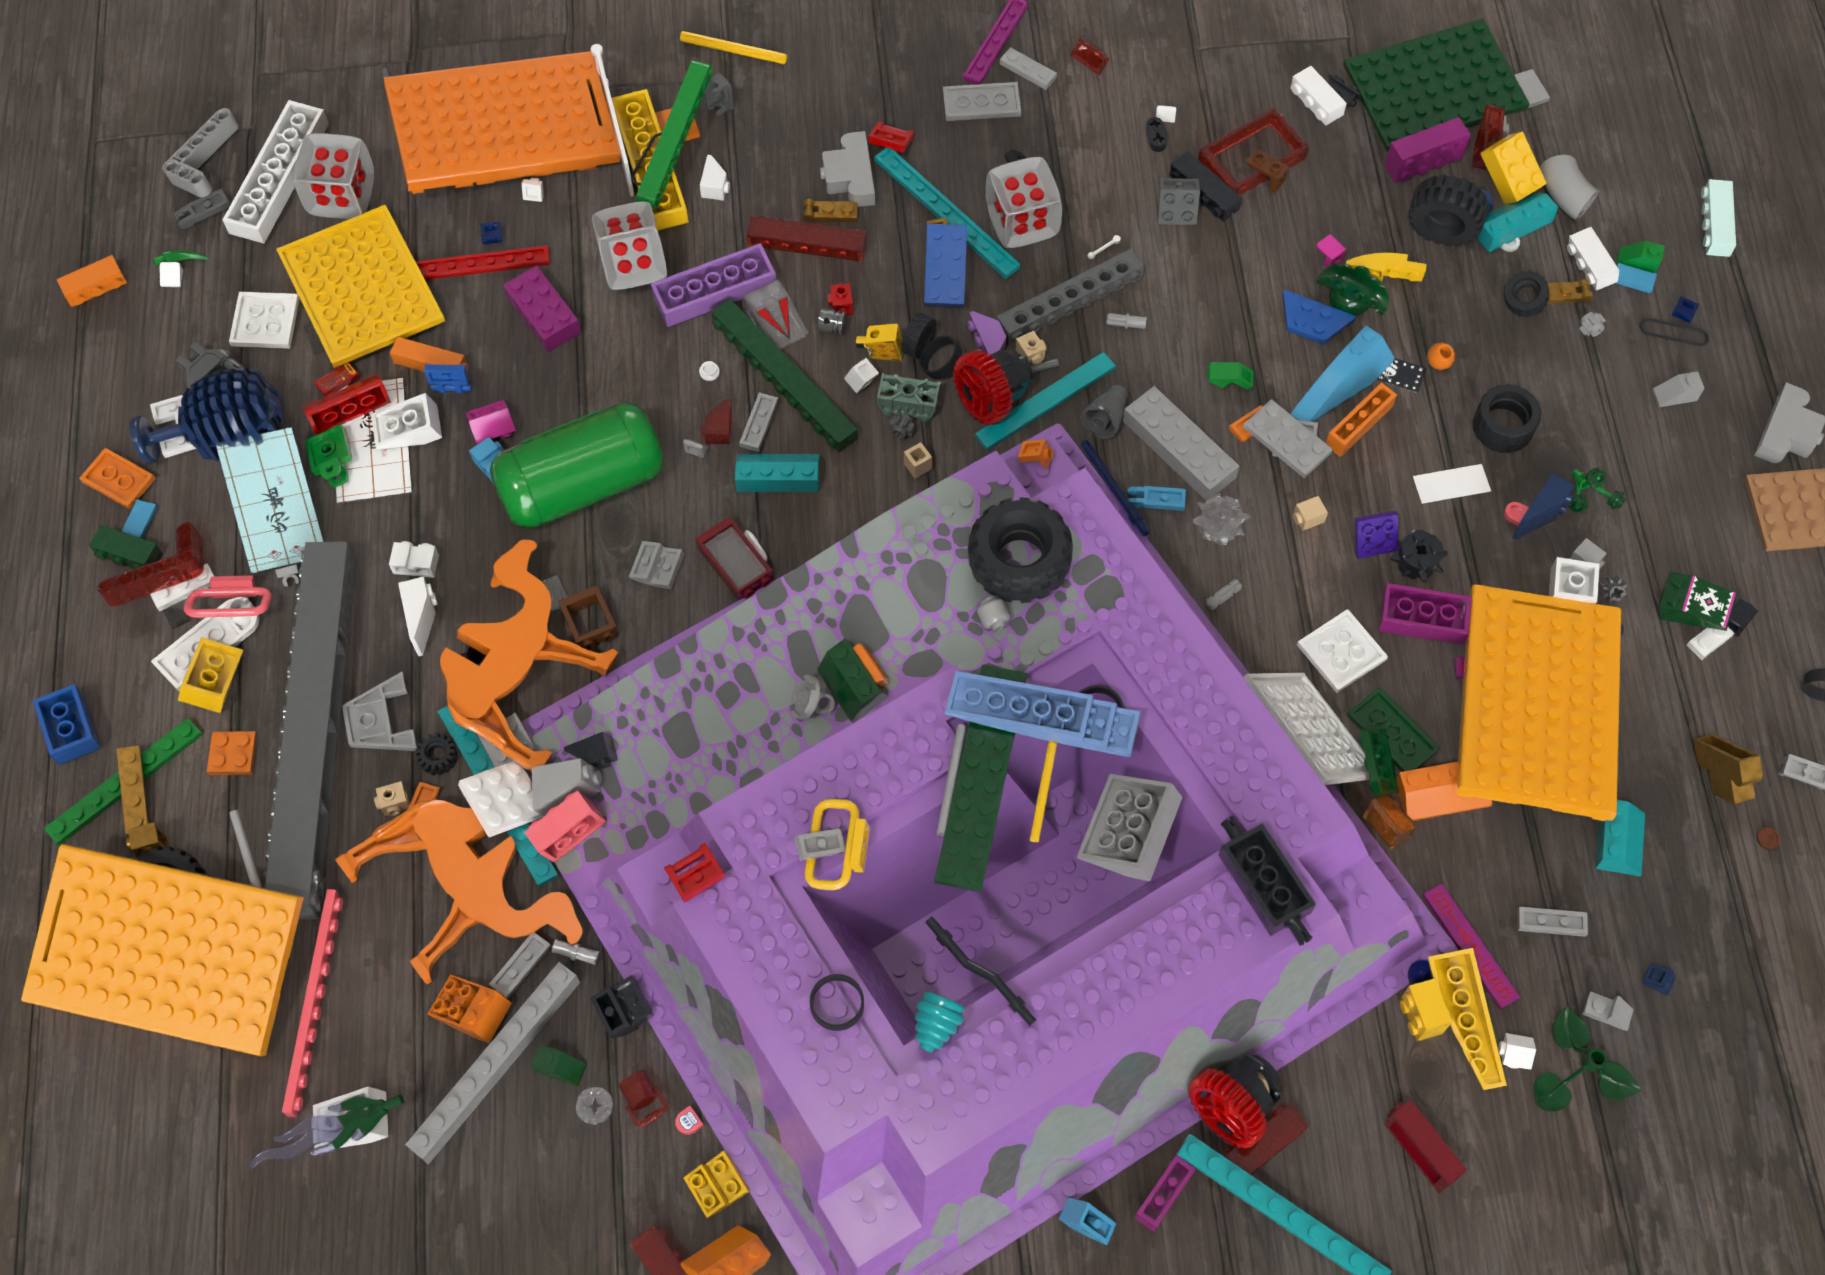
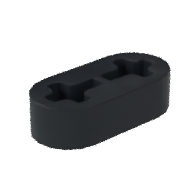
(1160, 134)

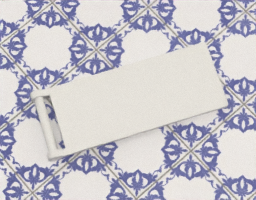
(597, 52)

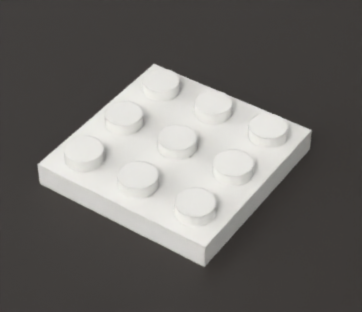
(264, 320)
(1342, 651)
(500, 798)

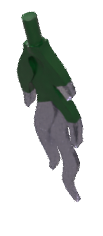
(336, 1130)

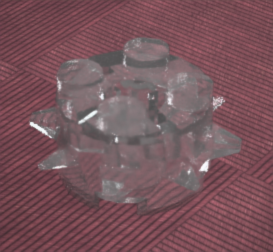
(1220, 519)

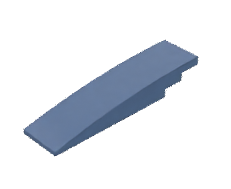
(1043, 713)

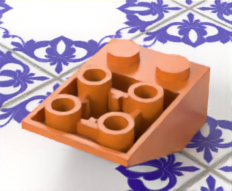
(470, 1008)

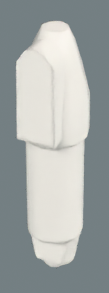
(751, 537)

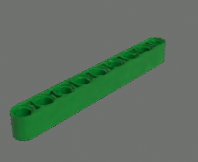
(674, 133)

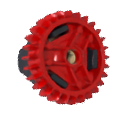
(991, 383)
(1236, 1099)

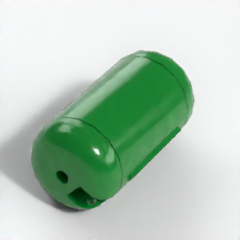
(576, 465)

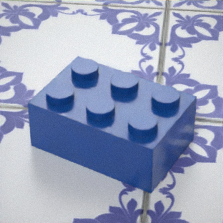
(66, 724)

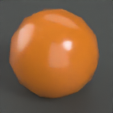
(1441, 356)

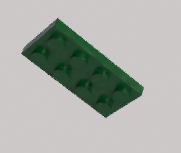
(1406, 741)

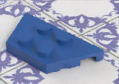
(1313, 318)

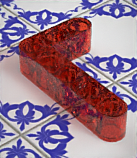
(153, 577)

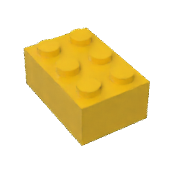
(1513, 168)

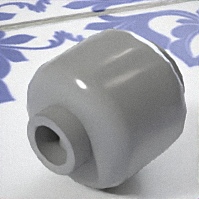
(993, 613)

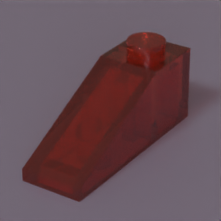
(1489, 133)

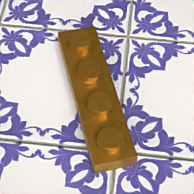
(132, 787)

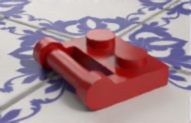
(891, 137)
(699, 876)

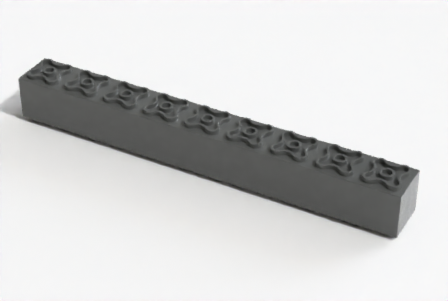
(311, 725)

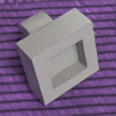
(287, 572)

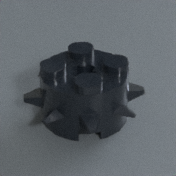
(1419, 555)

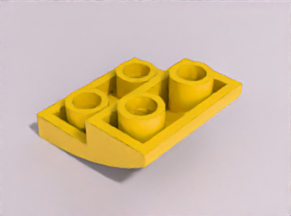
(716, 1184)

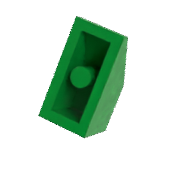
(1641, 255)

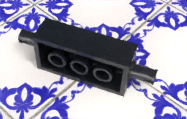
(1266, 880)

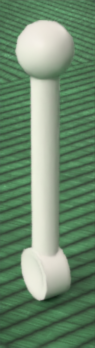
(1116, 240)

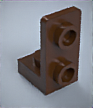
(1269, 166)

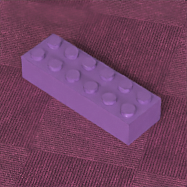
(712, 284)

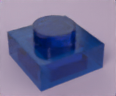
(491, 232)
(1685, 309)

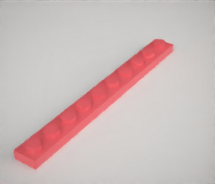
(311, 1010)

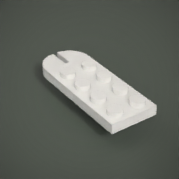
(227, 630)

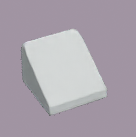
(170, 274)

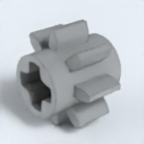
(1592, 324)

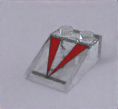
(775, 314)

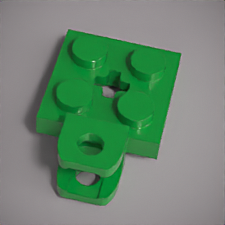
(331, 463)

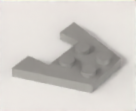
(369, 719)

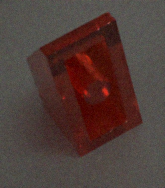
(718, 424)

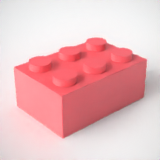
(565, 826)

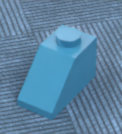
(1087, 1220)

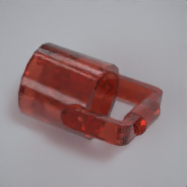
(639, 1094)

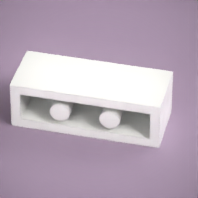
(1318, 95)
(1593, 258)

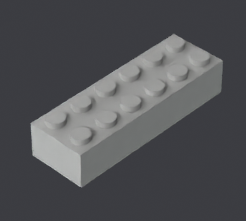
(1180, 443)

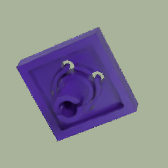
(1372, 530)

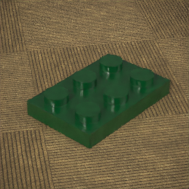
(1378, 762)

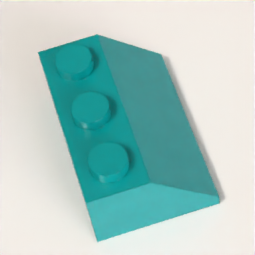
(1621, 841)

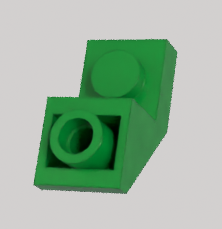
(1225, 373)

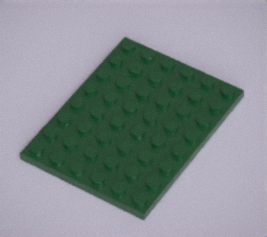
(1435, 81)

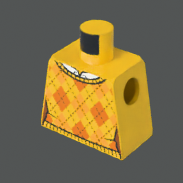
(882, 342)

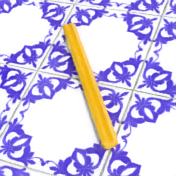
(733, 47)

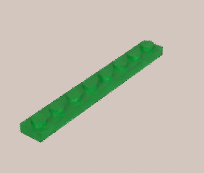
(110, 791)

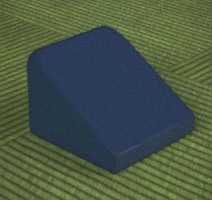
(1659, 978)

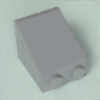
(557, 780)

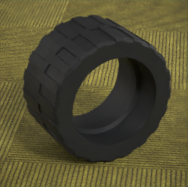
(1515, 400)

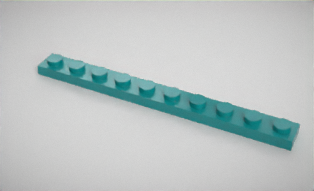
(942, 208)
(479, 761)
(1279, 1209)

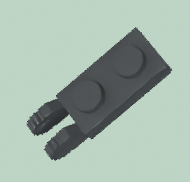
(201, 209)

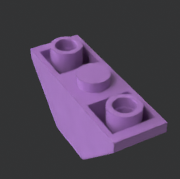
(987, 332)

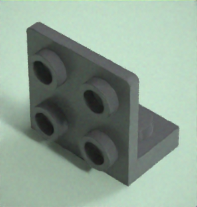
(1178, 201)

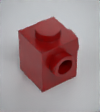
(841, 298)

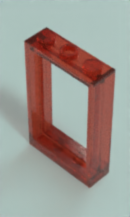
(1272, 118)

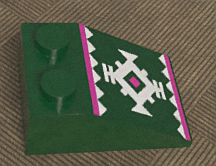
(1696, 602)

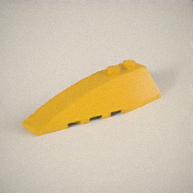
(1471, 1023)

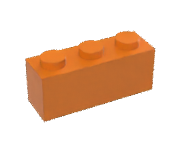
(91, 281)

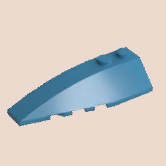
(1347, 375)

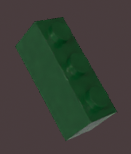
(123, 548)

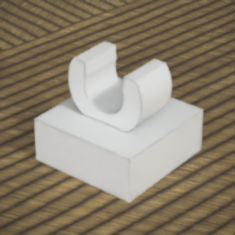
(532, 189)

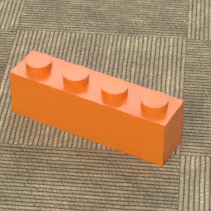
(1361, 419)

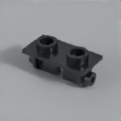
(1348, 94)

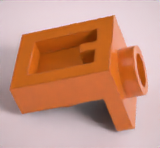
(1036, 451)

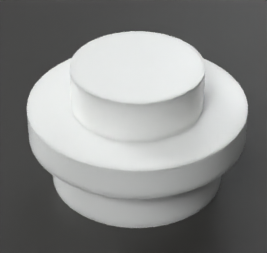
(709, 371)

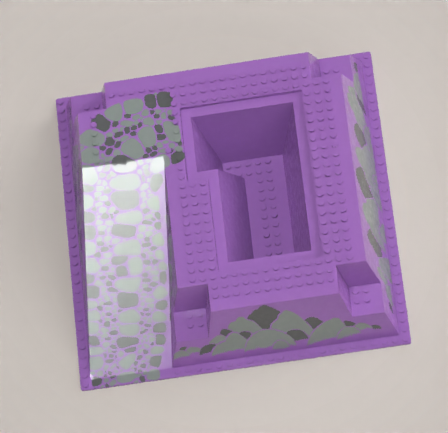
(1136, 985)

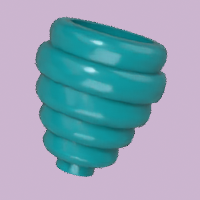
(936, 1020)

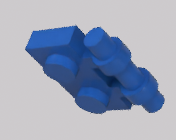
(447, 378)

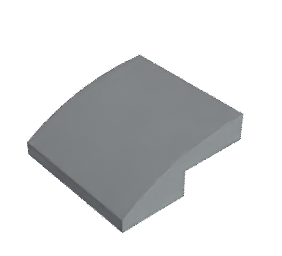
(656, 565)

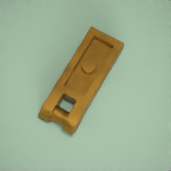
(830, 211)
(1566, 292)

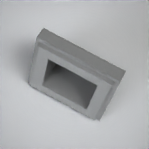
(695, 448)

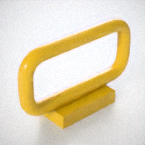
(855, 845)

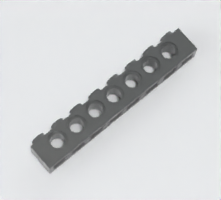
(1075, 287)

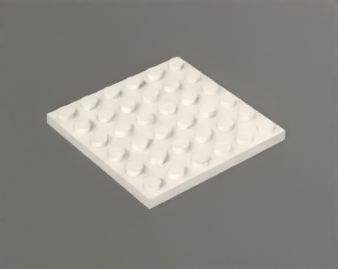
(1311, 726)

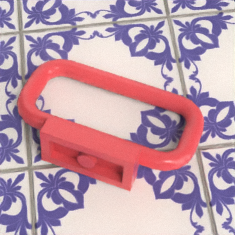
(229, 588)

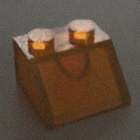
(1389, 821)

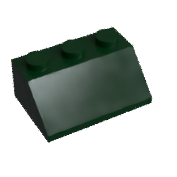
(850, 681)

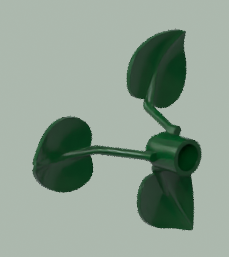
(1615, 1080)

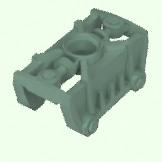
(907, 403)

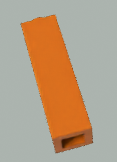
(417, 355)

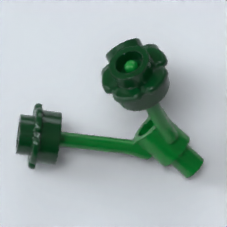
(1593, 479)

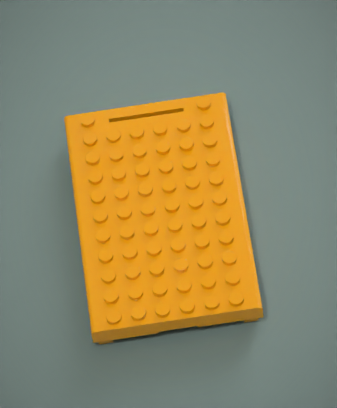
(1541, 703)
(162, 949)

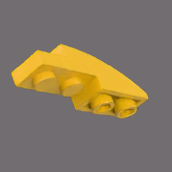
(1390, 264)

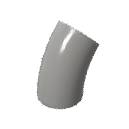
(1568, 185)

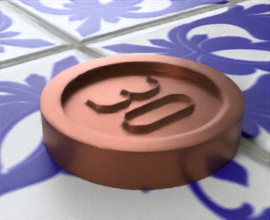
(1768, 838)

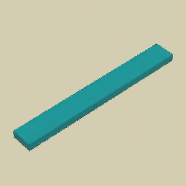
(1045, 401)

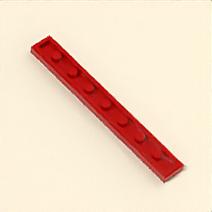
(484, 262)

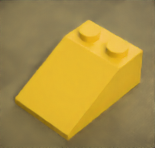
(210, 675)

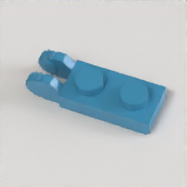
(1158, 498)

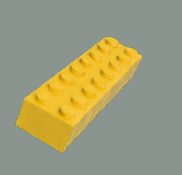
(637, 127)

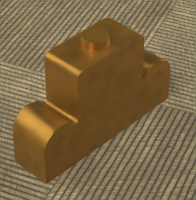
(1730, 768)

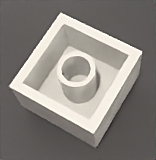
(1574, 580)

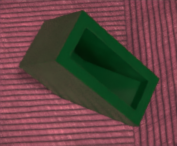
(558, 1065)

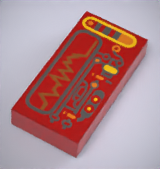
(336, 379)

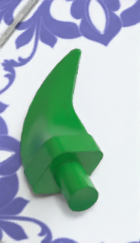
(177, 255)

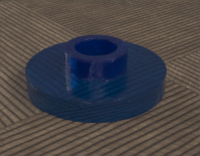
(1419, 972)

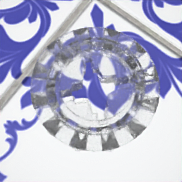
(586, 1098)

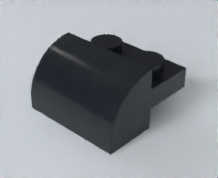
(622, 1007)

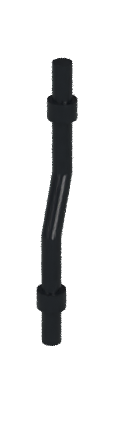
(1015, 1002)

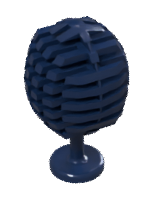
(216, 410)

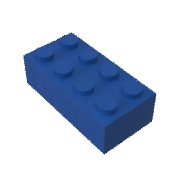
(945, 265)

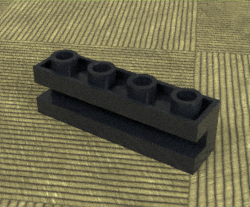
(1213, 191)

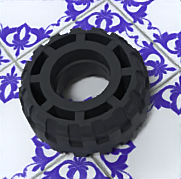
(1024, 522)

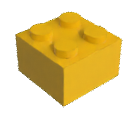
(1425, 1010)

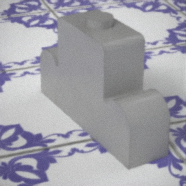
(850, 170)
(1790, 427)

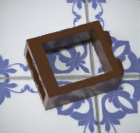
(581, 601)

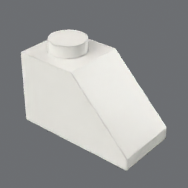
(714, 180)

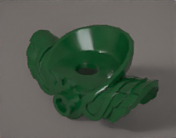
(1354, 289)

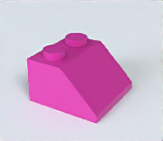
(491, 421)

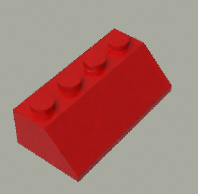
(347, 404)

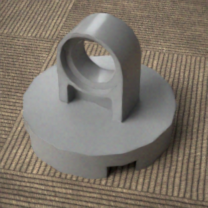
(806, 698)

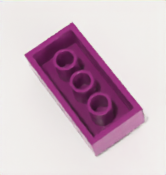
(1427, 150)
(542, 308)
(1425, 613)

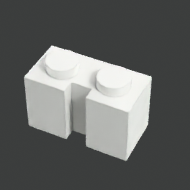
(414, 560)

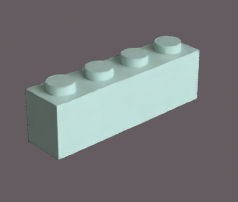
(1718, 218)

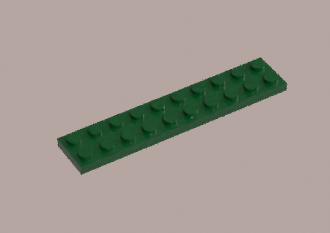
(976, 800)

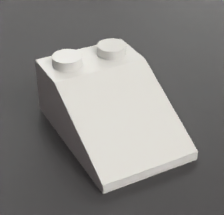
(407, 423)
(419, 610)
(380, 1130)

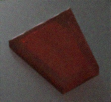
(1090, 56)

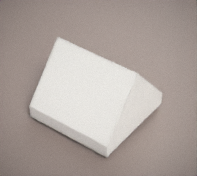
(1166, 113)

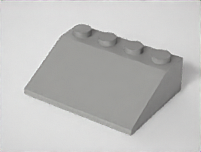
(1130, 826)

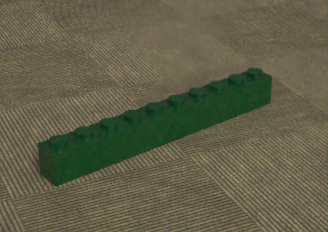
(784, 376)

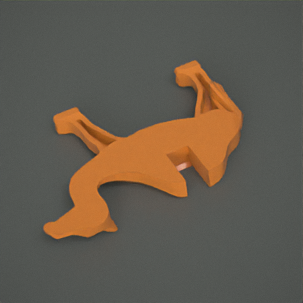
(509, 654)
(465, 876)

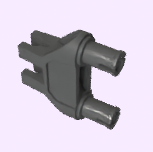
(206, 363)

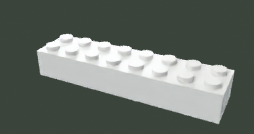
(272, 174)

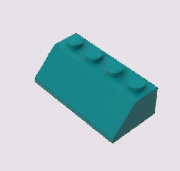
(1517, 220)
(777, 473)

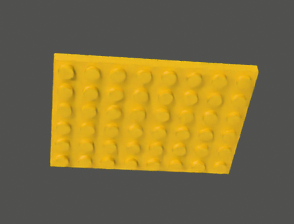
(360, 285)

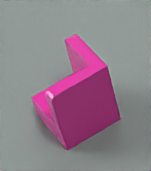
(1332, 250)

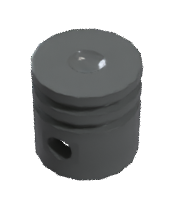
(836, 321)

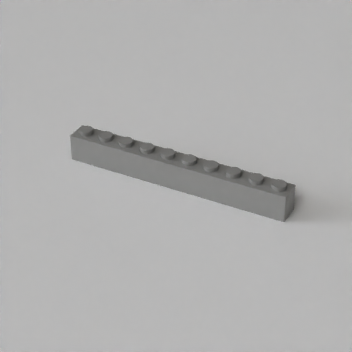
(493, 1063)

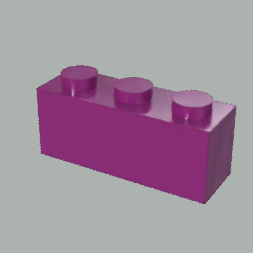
(1164, 1193)

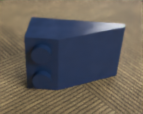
(1547, 505)

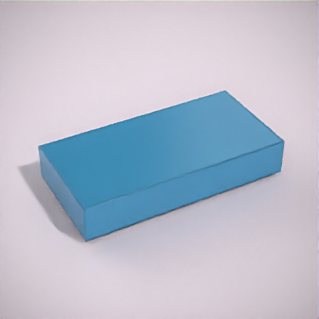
(1636, 278)
(140, 518)

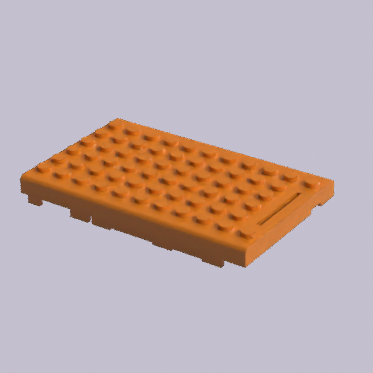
(500, 121)

